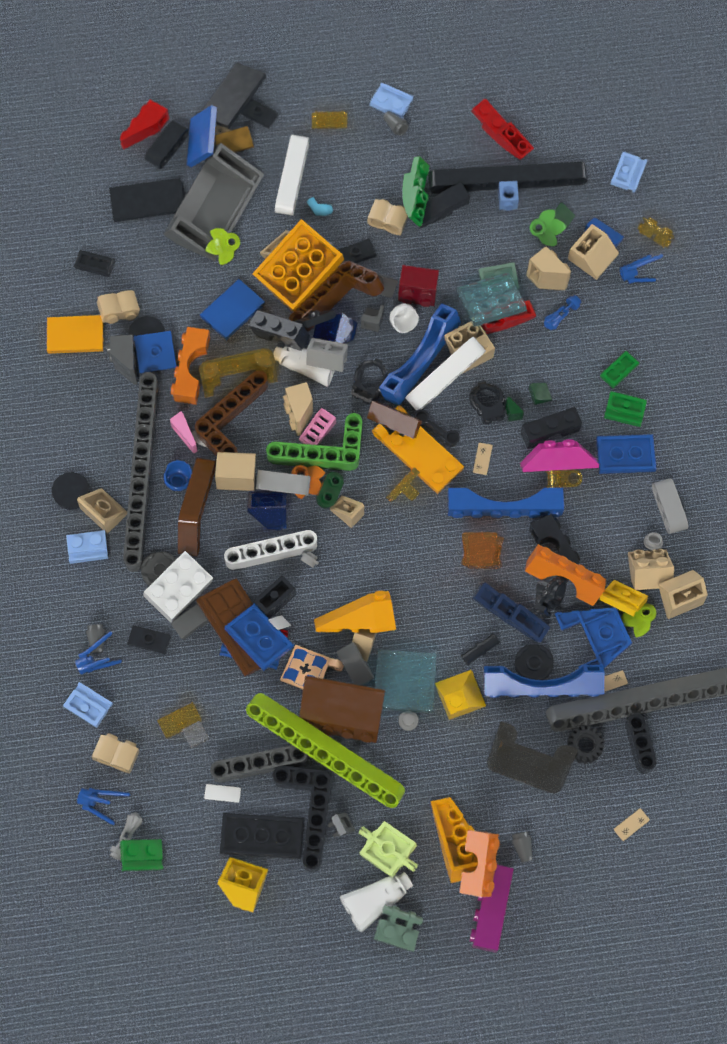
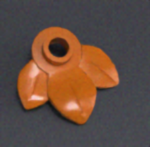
(315, 473)

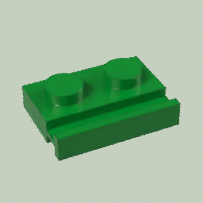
(625, 409)
(141, 855)

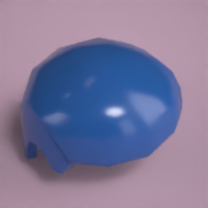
(177, 475)

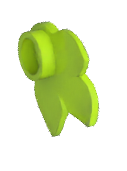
(220, 245)
(640, 622)

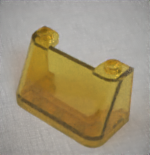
(213, 368)

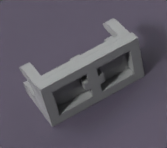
(326, 354)

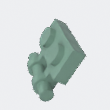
(395, 934)

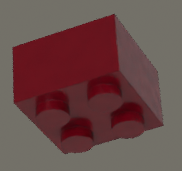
(418, 285)

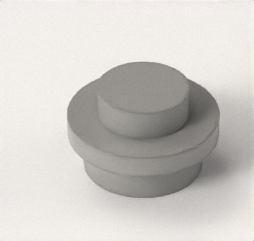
(653, 541)
(309, 559)
(408, 720)

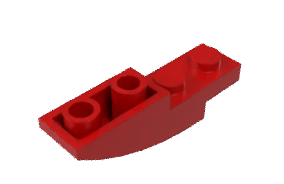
(502, 132)

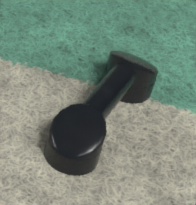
(451, 437)

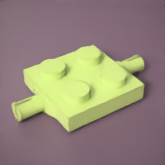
(388, 849)

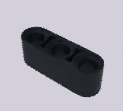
(166, 144)
(640, 734)

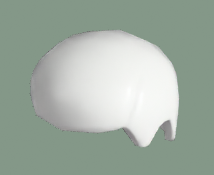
(404, 318)

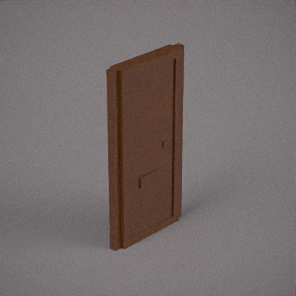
(220, 609)

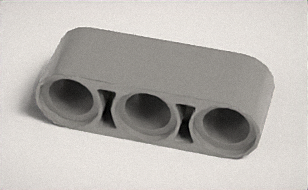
(283, 482)
(670, 506)

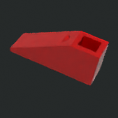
(147, 123)

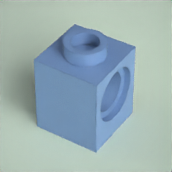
(508, 188)

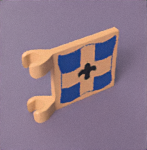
(307, 663)

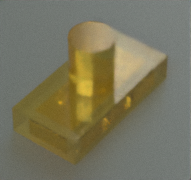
(405, 487)
(178, 720)

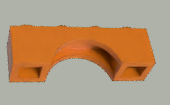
(195, 344)
(546, 563)

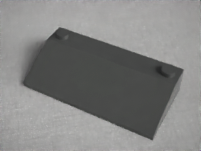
(213, 200)

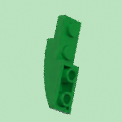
(413, 190)

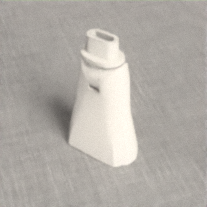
(296, 361)
(367, 902)

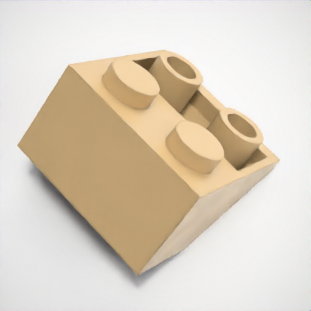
(593, 252)
(548, 271)
(461, 335)
(299, 406)
(650, 568)
(683, 593)

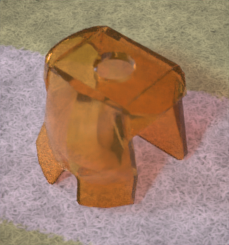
(482, 550)

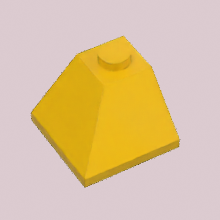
(460, 694)
(242, 883)

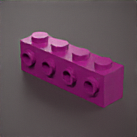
(492, 912)

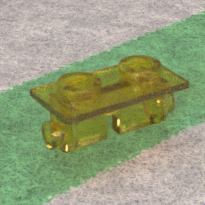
(328, 120)
(662, 235)

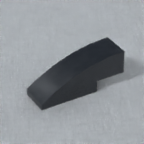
(444, 204)

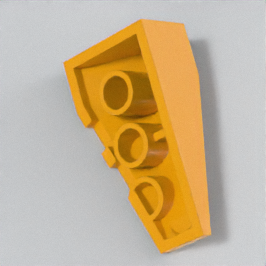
(367, 612)
(452, 836)

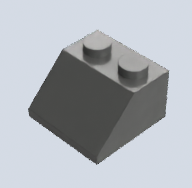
(124, 356)

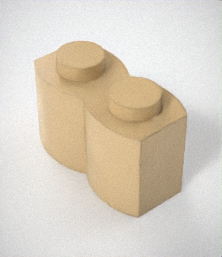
(387, 217)
(118, 306)
(115, 753)

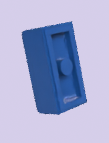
(614, 236)

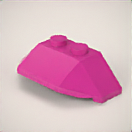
(558, 456)

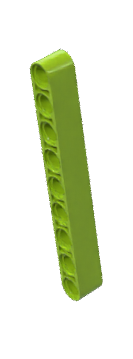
(325, 750)

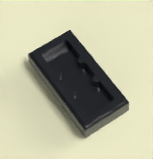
(259, 113)
(358, 252)
(94, 263)
(316, 317)
(149, 639)

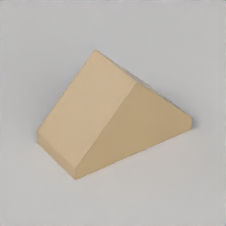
(348, 510)
(364, 642)

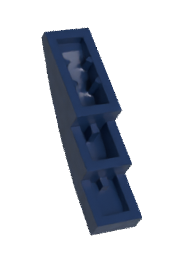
(511, 613)

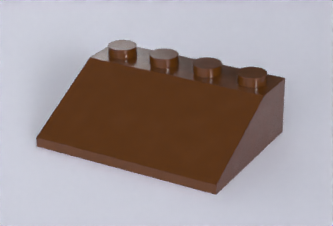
(342, 708)

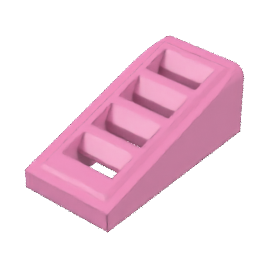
(313, 425)
(182, 429)

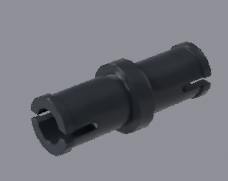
(480, 649)

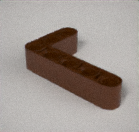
(336, 286)
(228, 414)
(193, 506)

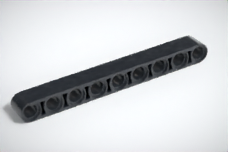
(526, 176)

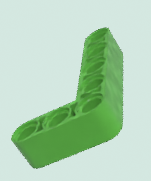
(322, 452)

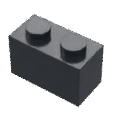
(275, 596)

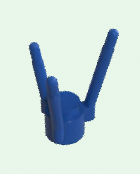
(629, 271)
(87, 664)
(89, 798)

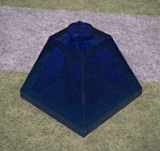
(339, 329)
(269, 509)

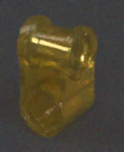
(561, 478)

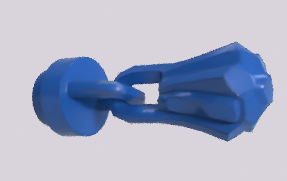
(552, 321)

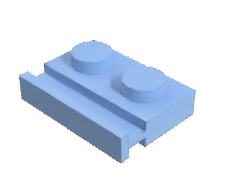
(391, 100)
(628, 172)
(87, 546)
(87, 705)

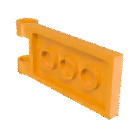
(424, 453)

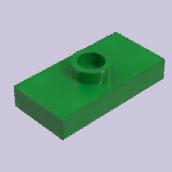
(619, 369)

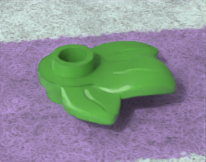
(550, 227)

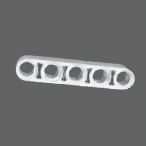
(292, 175)
(445, 374)
(263, 556)

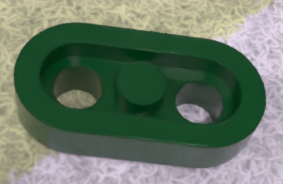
(330, 489)

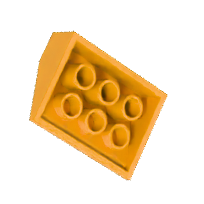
(298, 265)

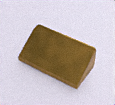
(235, 140)

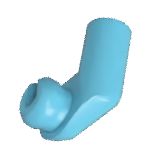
(319, 209)

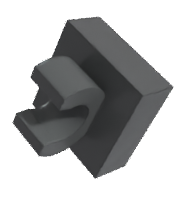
(342, 824)

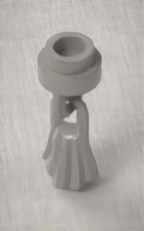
(132, 823)

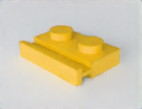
(623, 598)

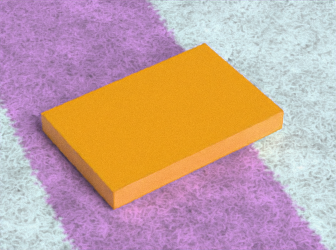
(74, 334)

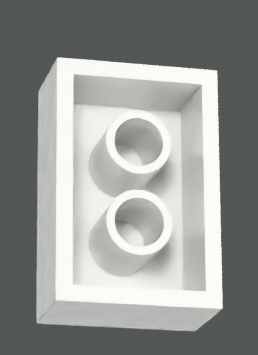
(178, 587)

